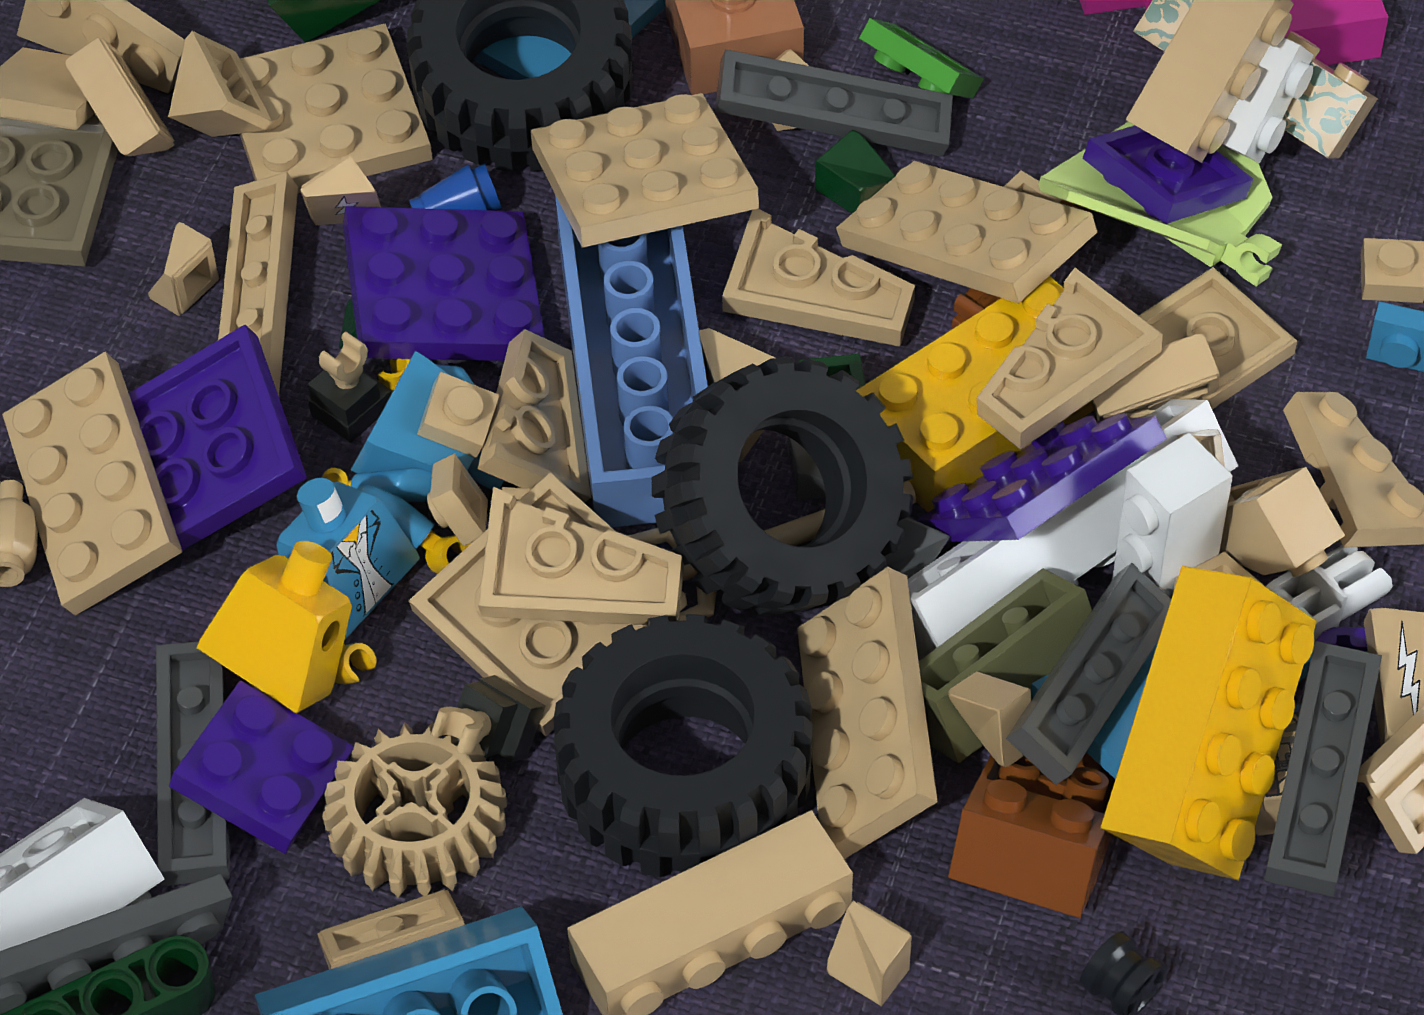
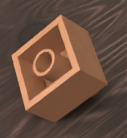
(746, 26)

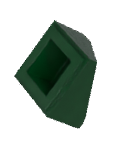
(851, 172)

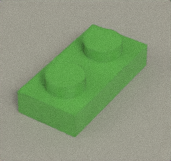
(902, 50)

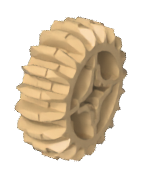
(411, 833)

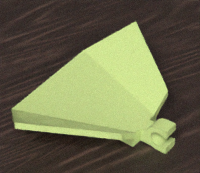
(1207, 235)

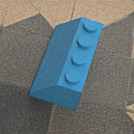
(468, 970)

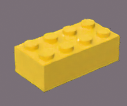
(938, 388)
(1210, 722)

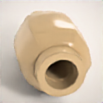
(17, 534)

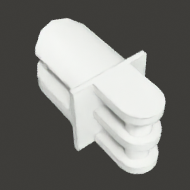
(1334, 588)

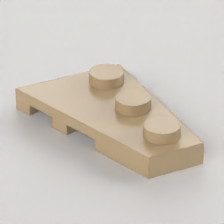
(144, 43)
(805, 286)
(537, 418)
(565, 571)

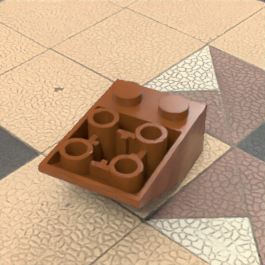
(1035, 836)

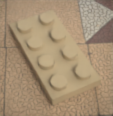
(967, 231)
(91, 484)
(867, 713)

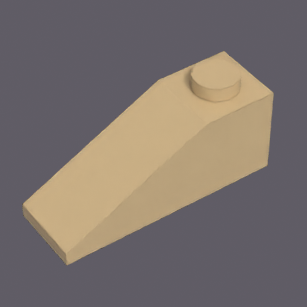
(1279, 524)

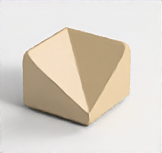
(188, 271)
(991, 711)
(870, 953)

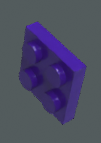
(1163, 177)
(261, 767)

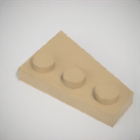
(1067, 361)
(1358, 472)

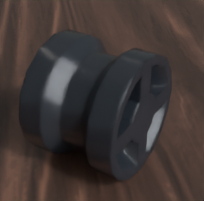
(1123, 975)

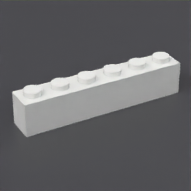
(1080, 537)

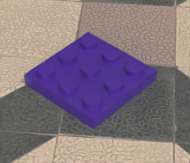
(440, 281)
(217, 435)
(1041, 479)

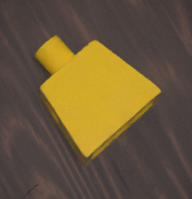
(283, 627)

